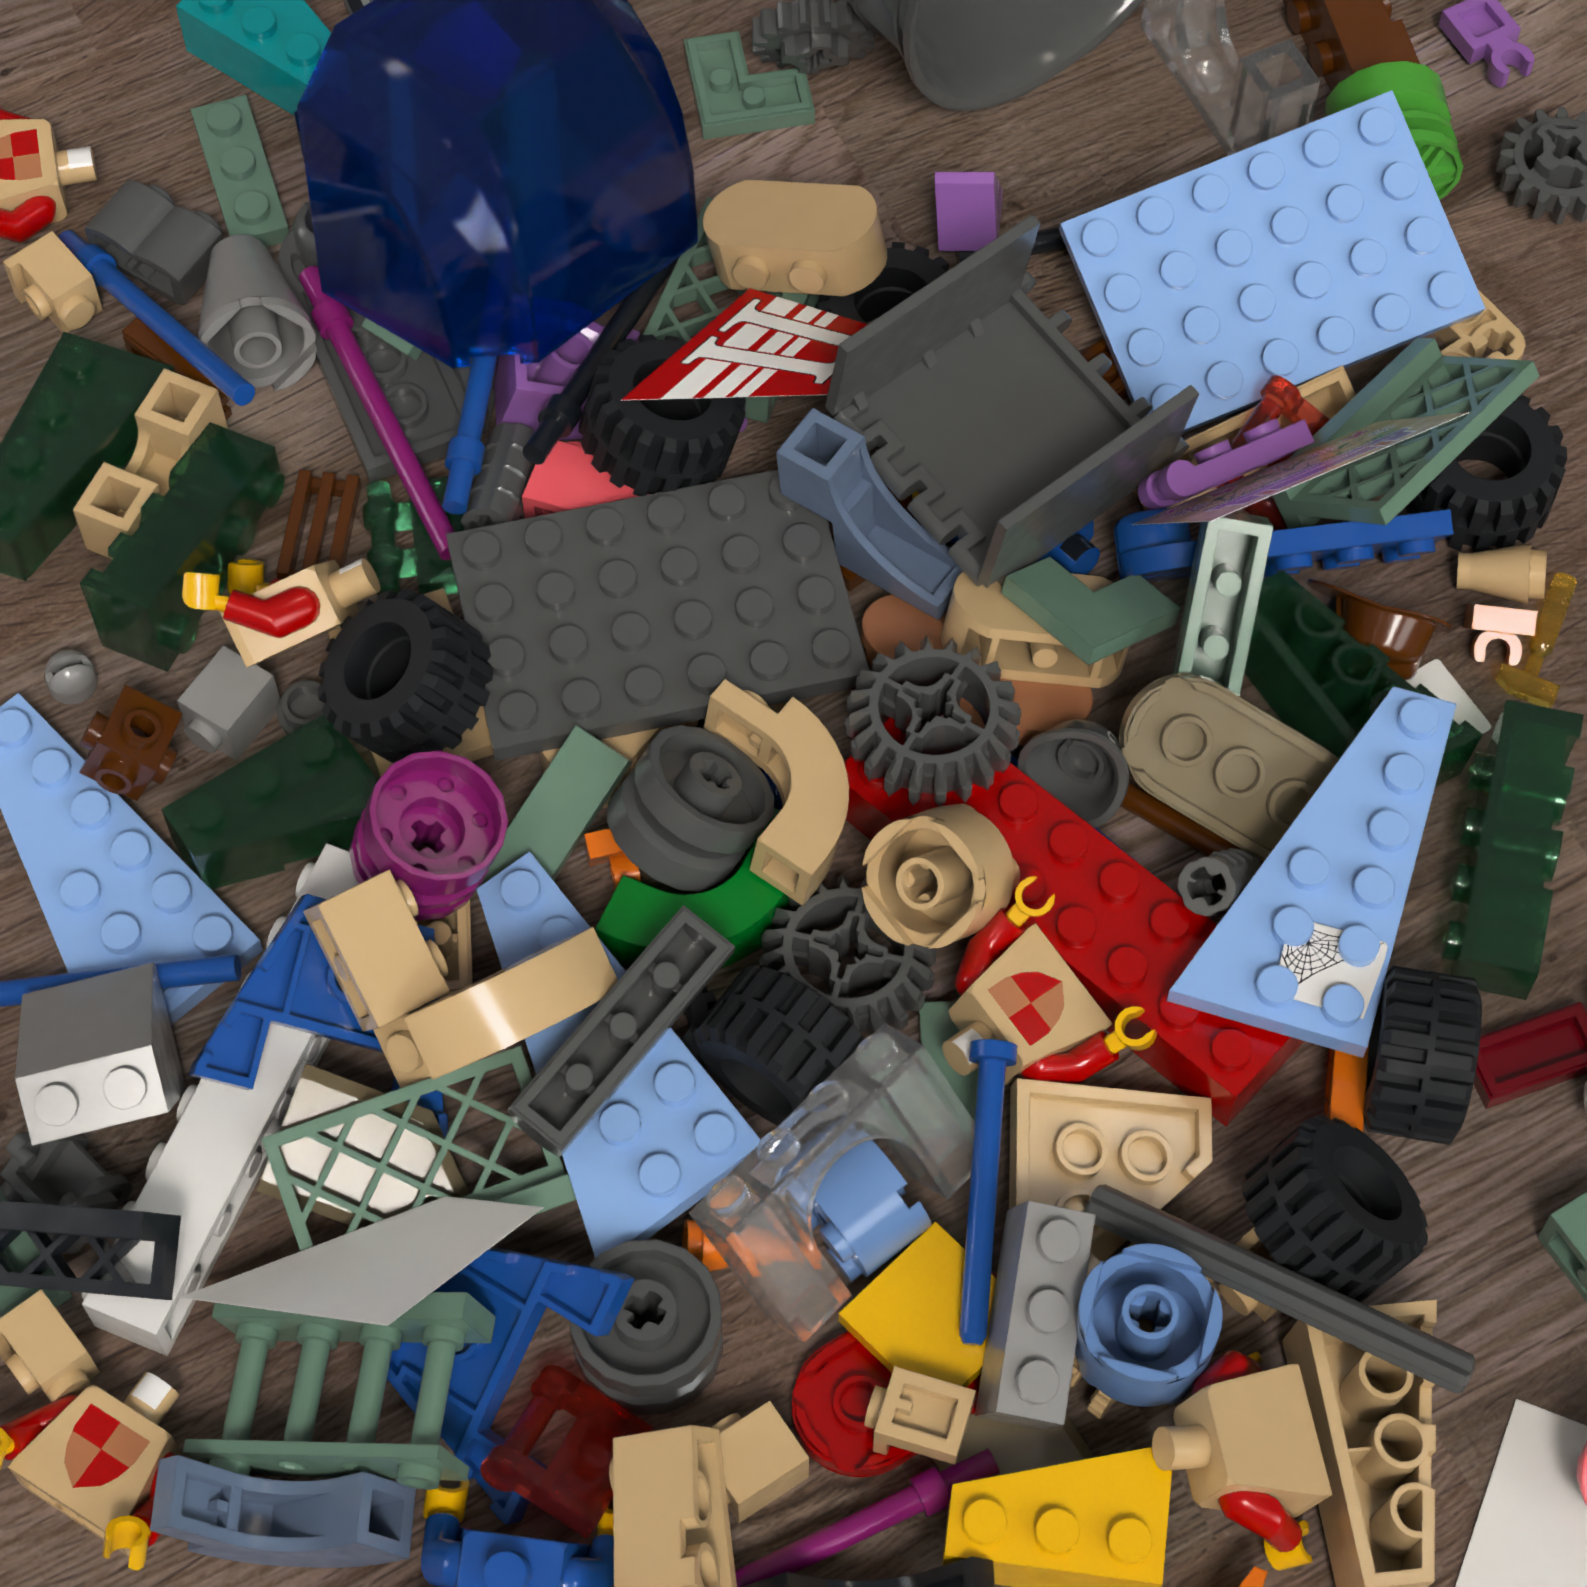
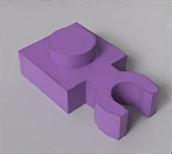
(1489, 33)

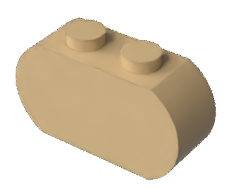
(795, 237)
(1017, 642)

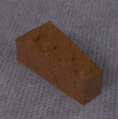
(1349, 35)

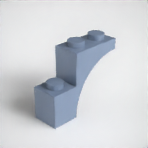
(874, 536)

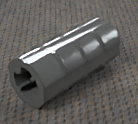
(502, 479)
(1201, 883)

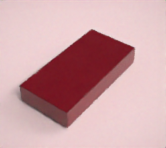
(1532, 1055)

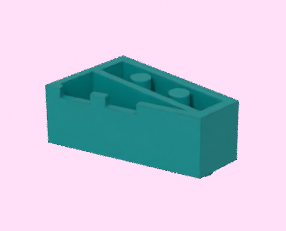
(257, 43)

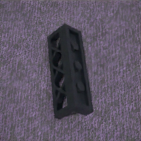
(96, 1226)

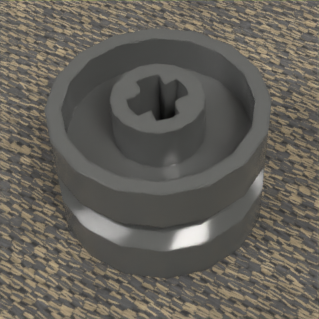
(690, 808)
(679, 1335)

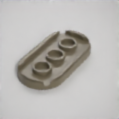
(1221, 759)

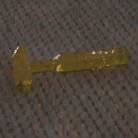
(1526, 683)

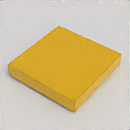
(914, 1312)

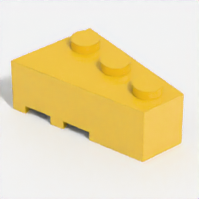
(1066, 1523)

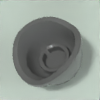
(1079, 767)

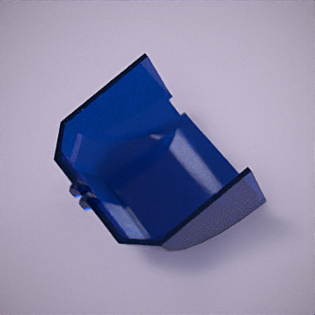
(493, 169)

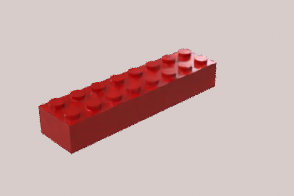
(1110, 925)

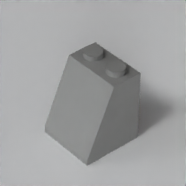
(96, 1054)

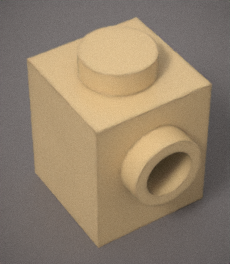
(759, 1459)

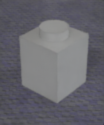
(228, 704)

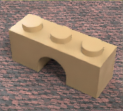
(167, 426)

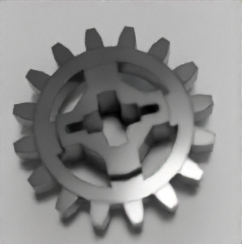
(810, 35)
(1555, 165)

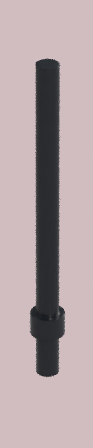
(563, 410)

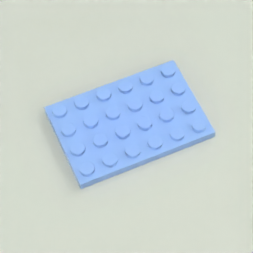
(1274, 263)

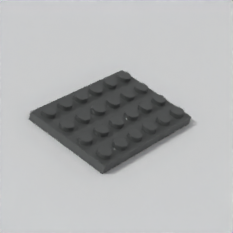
(646, 607)

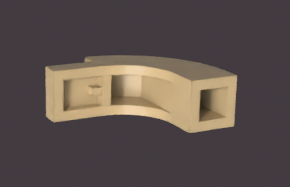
(809, 775)
(498, 1009)

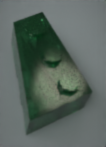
(273, 807)

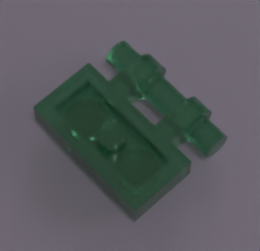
(383, 519)

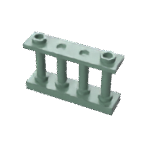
(438, 1321)

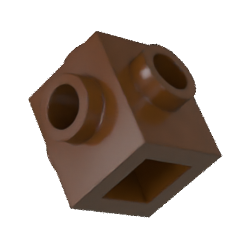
(130, 744)

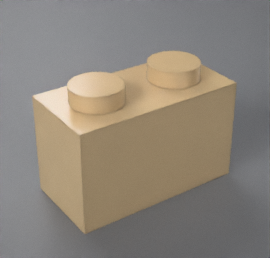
(378, 950)

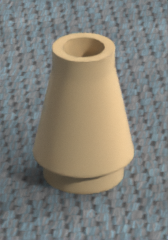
(1504, 572)

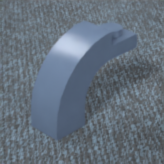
(280, 1522)

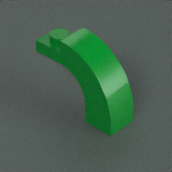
(736, 910)

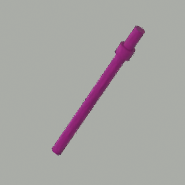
(335, 325)
(927, 1493)

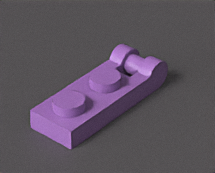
(1222, 463)

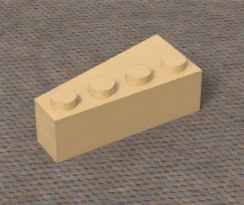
(1376, 1454)
(671, 1510)

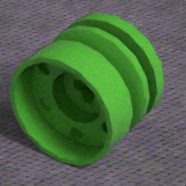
(1423, 107)

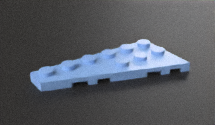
(1335, 866)
(101, 871)
(663, 1129)

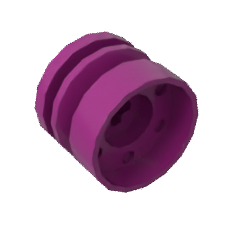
(436, 804)

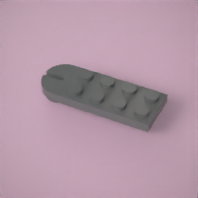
(420, 392)

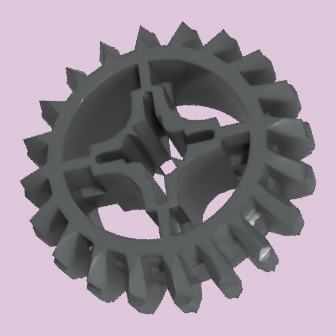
(948, 749)
(896, 977)

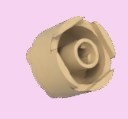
(938, 876)

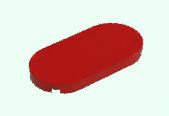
(834, 1408)

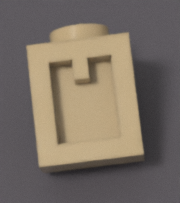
(920, 1415)

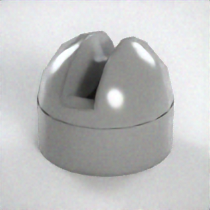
(70, 677)

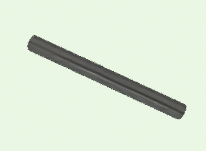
(1286, 1290)

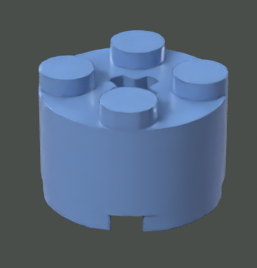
(864, 1211)
(1138, 1364)

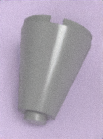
(255, 316)

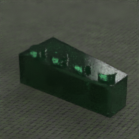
(60, 438)
(196, 527)
(1324, 677)
(1511, 849)

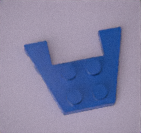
(293, 990)
(517, 1292)

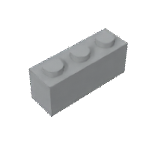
(1035, 1315)

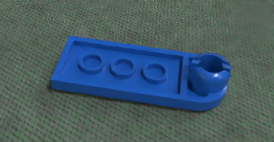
(1168, 553)

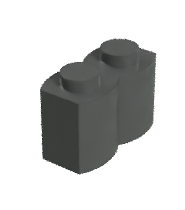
(156, 240)

